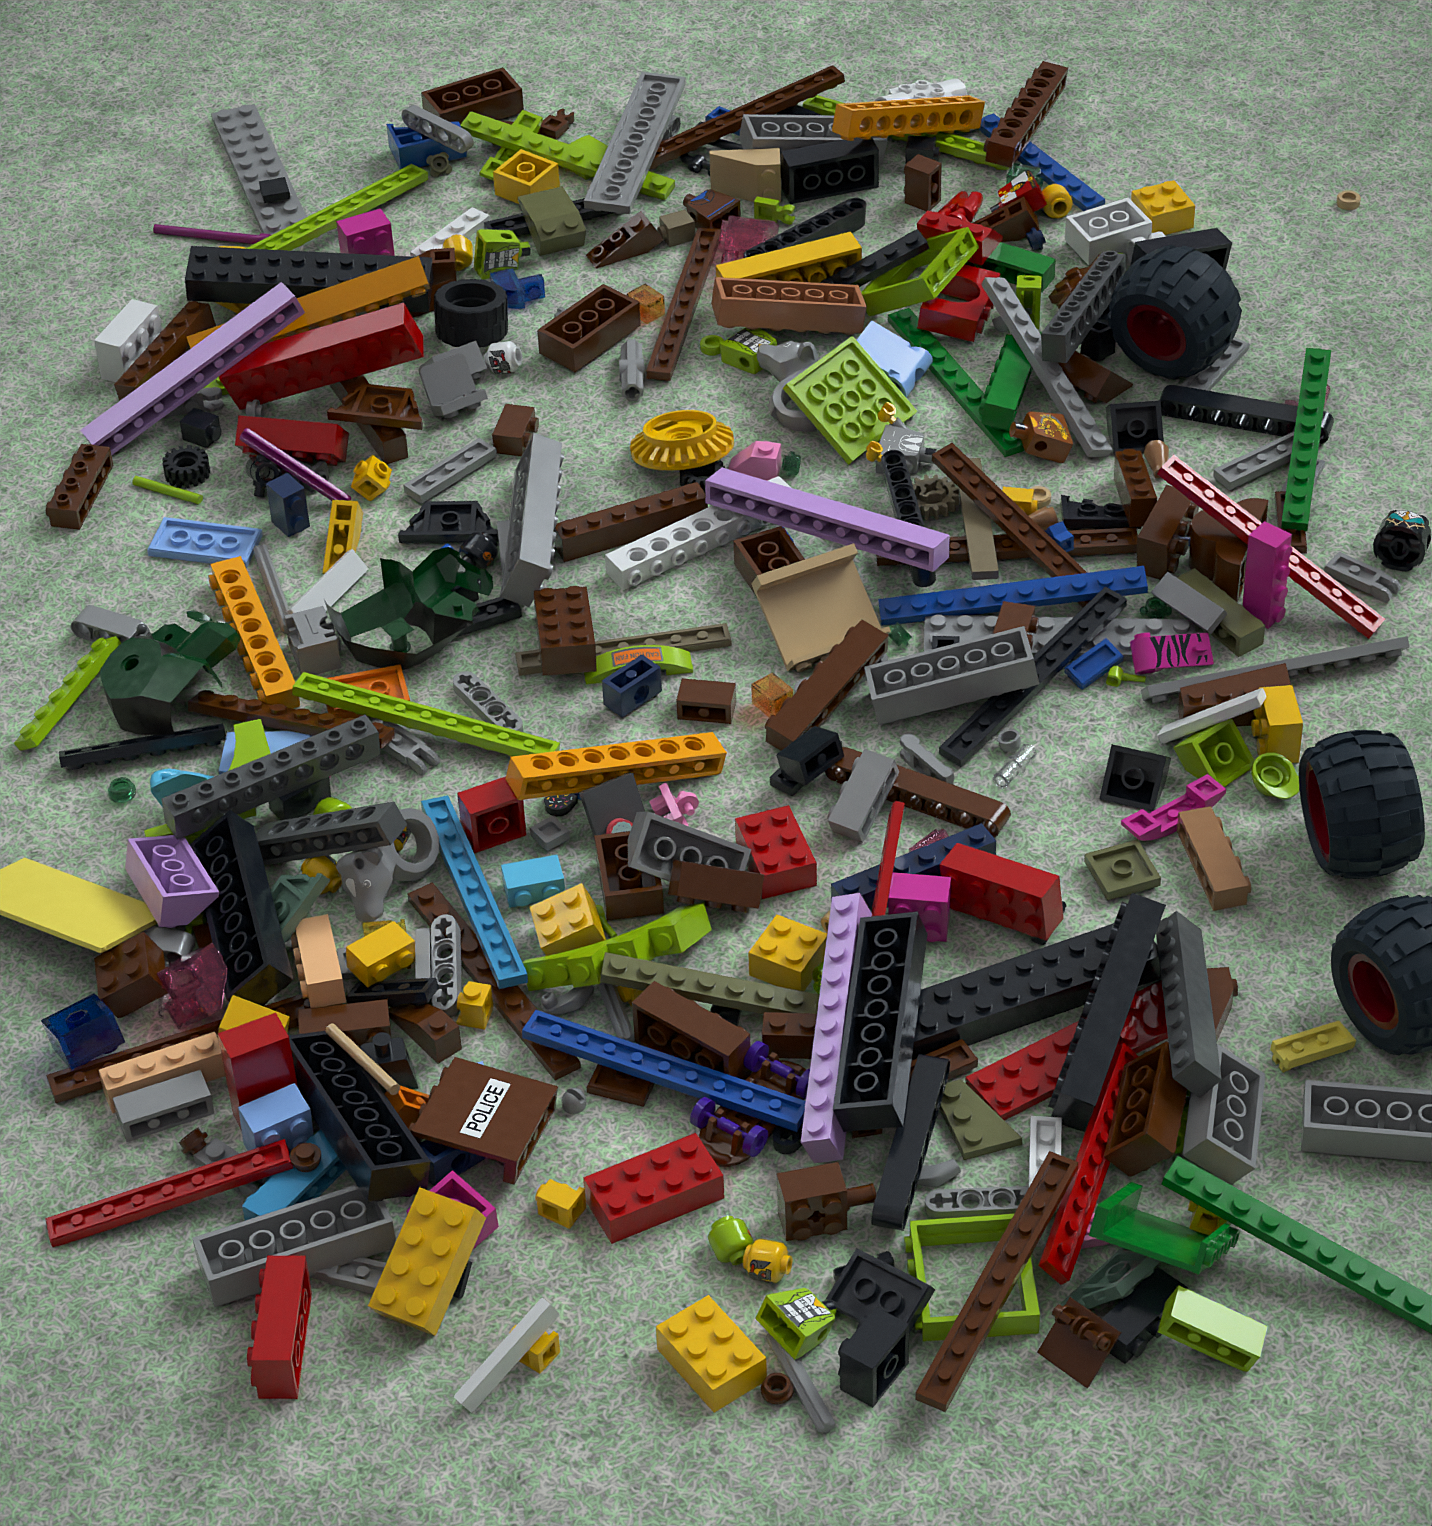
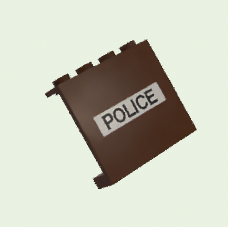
(487, 1114)

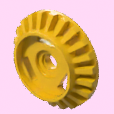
(681, 441)

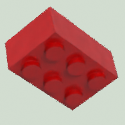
(777, 851)

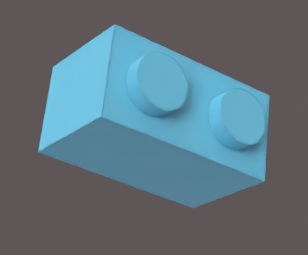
(532, 880)

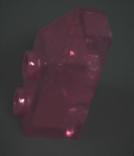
(744, 233)
(195, 985)

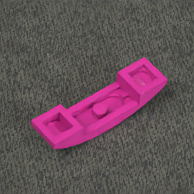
(1163, 821)

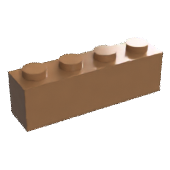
(1213, 858)

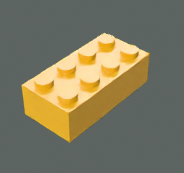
(427, 1261)

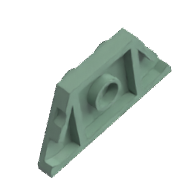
(294, 898)
(1114, 1278)

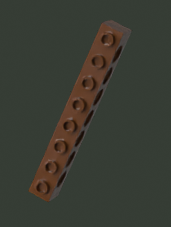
(1026, 114)

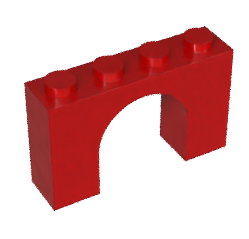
(960, 319)

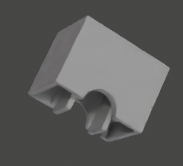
(313, 641)

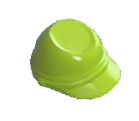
(1275, 776)

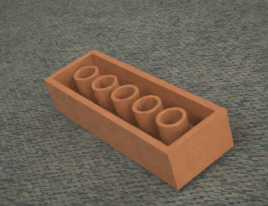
(788, 305)

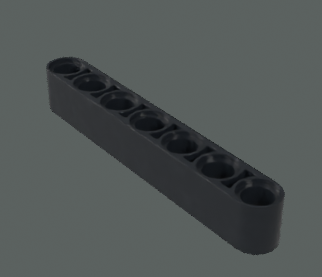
(840, 219)
(1234, 411)
(904, 504)
(911, 1143)

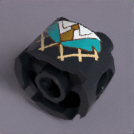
(1402, 540)

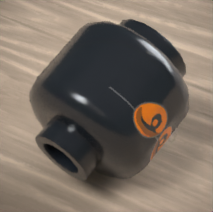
(479, 550)

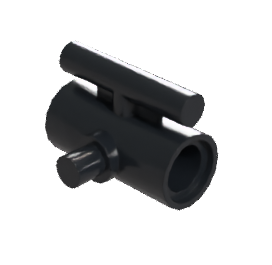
(271, 472)

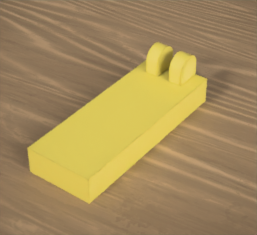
(1311, 1045)

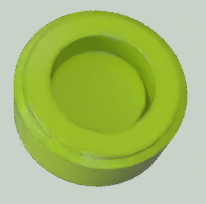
(711, 345)

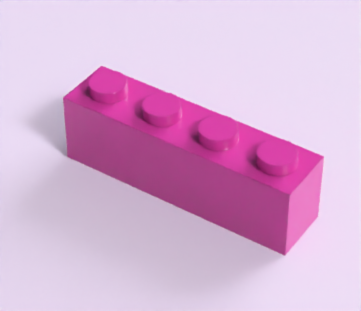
(1267, 573)

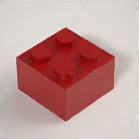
(491, 815)

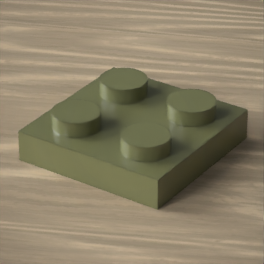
(1122, 869)

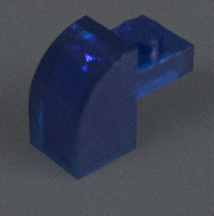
(520, 289)

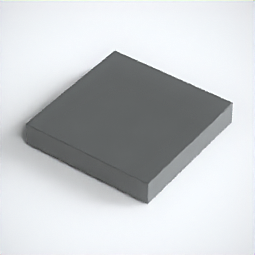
(611, 801)

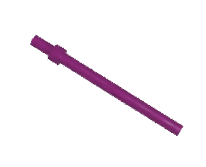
(209, 234)

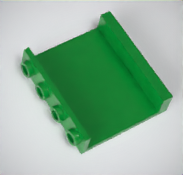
(1125, 1226)

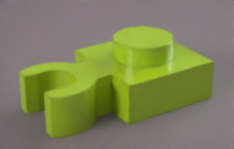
(770, 210)

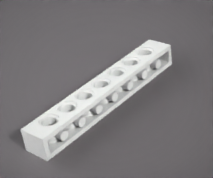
(678, 543)

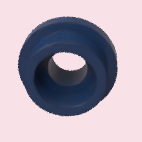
(1035, 239)

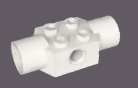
(925, 89)

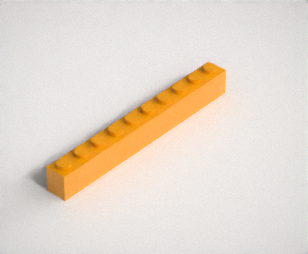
(350, 298)

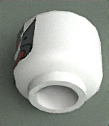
(503, 357)

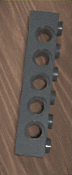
(330, 833)

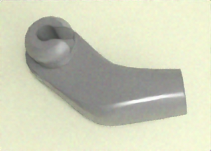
(566, 1003)
(938, 1174)

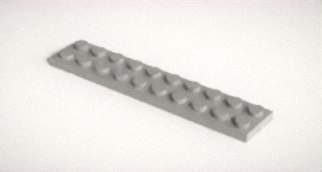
(634, 143)
(255, 161)
(1118, 631)

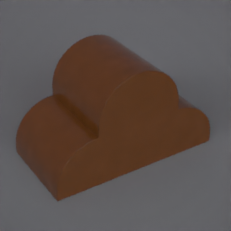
(1221, 553)

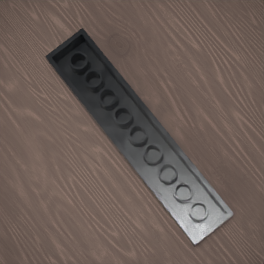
(248, 274)
(1015, 992)

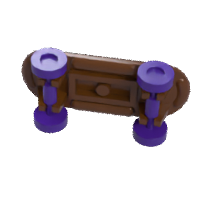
(737, 1136)

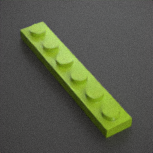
(65, 696)

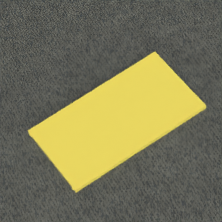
(70, 906)

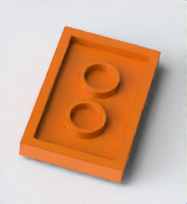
(382, 680)

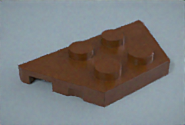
(379, 406)

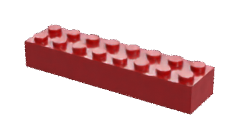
(325, 356)

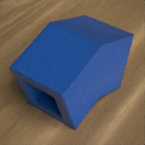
(1061, 536)

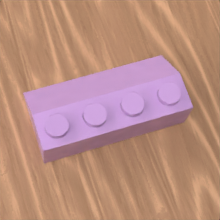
(169, 879)

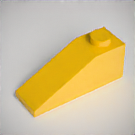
(343, 531)

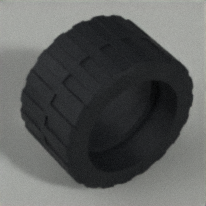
(471, 312)

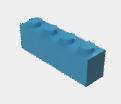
(295, 1186)

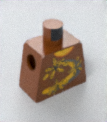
(1044, 435)

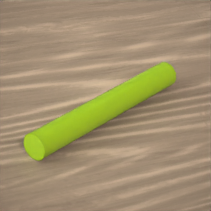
(167, 490)

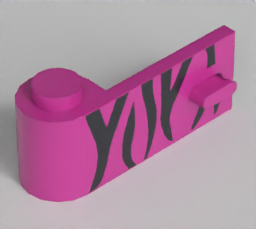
(1170, 651)

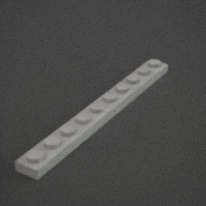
(1049, 372)
(1314, 663)

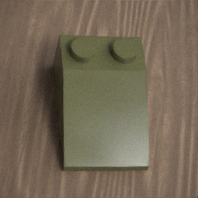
(552, 220)

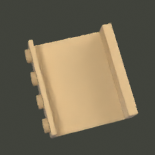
(814, 605)

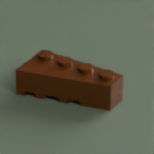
(1214, 692)

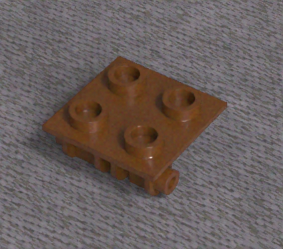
(1078, 1341)

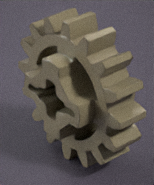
(936, 496)

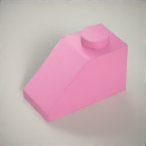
(758, 460)

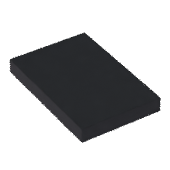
(872, 1284)

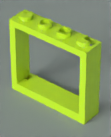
(945, 258)
(963, 1231)

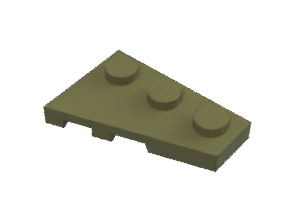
(974, 1123)

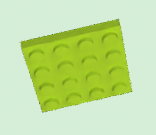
(844, 398)

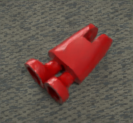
(963, 206)

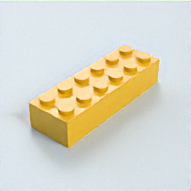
(797, 263)

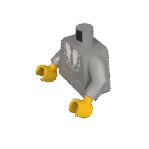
(899, 437)

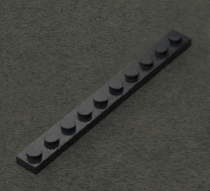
(1048, 662)

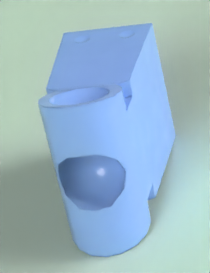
(895, 356)

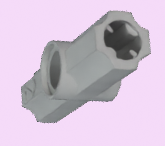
(632, 370)

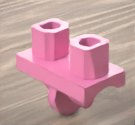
(684, 804)

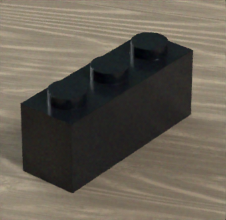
(1141, 1314)

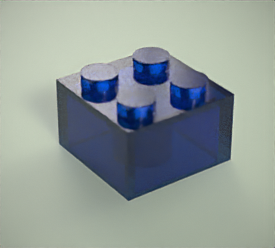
(83, 1031)

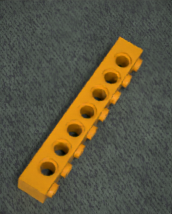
(907, 117)
(258, 642)
(586, 767)

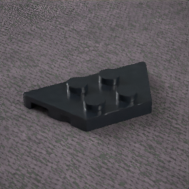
(447, 523)

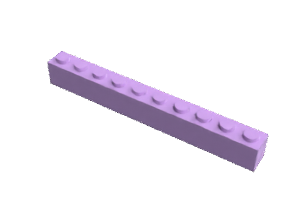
(194, 369)
(827, 519)
(821, 1129)

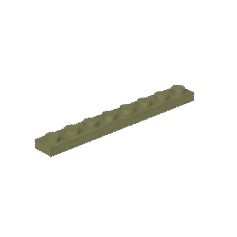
(706, 986)

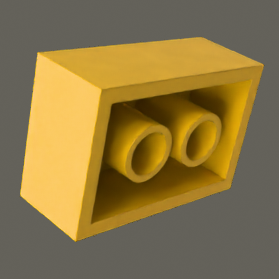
(711, 1353)

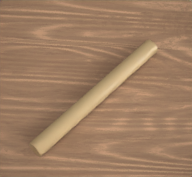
(362, 1059)

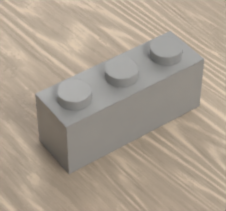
(863, 795)
(163, 1105)

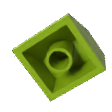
(1216, 752)

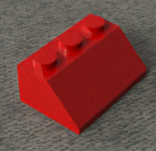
(935, 224)

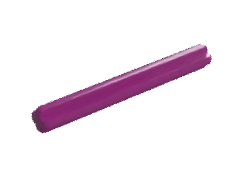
(292, 466)

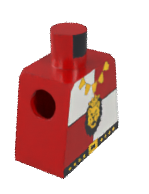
(1021, 186)

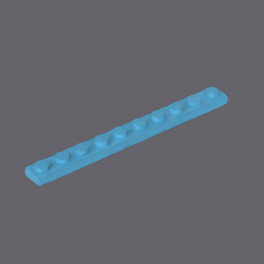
(475, 894)

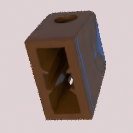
(711, 208)

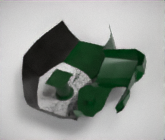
(412, 601)
(153, 669)

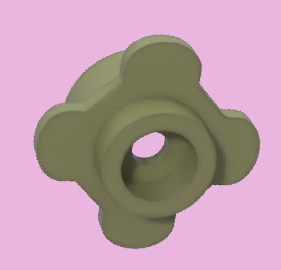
(439, 158)

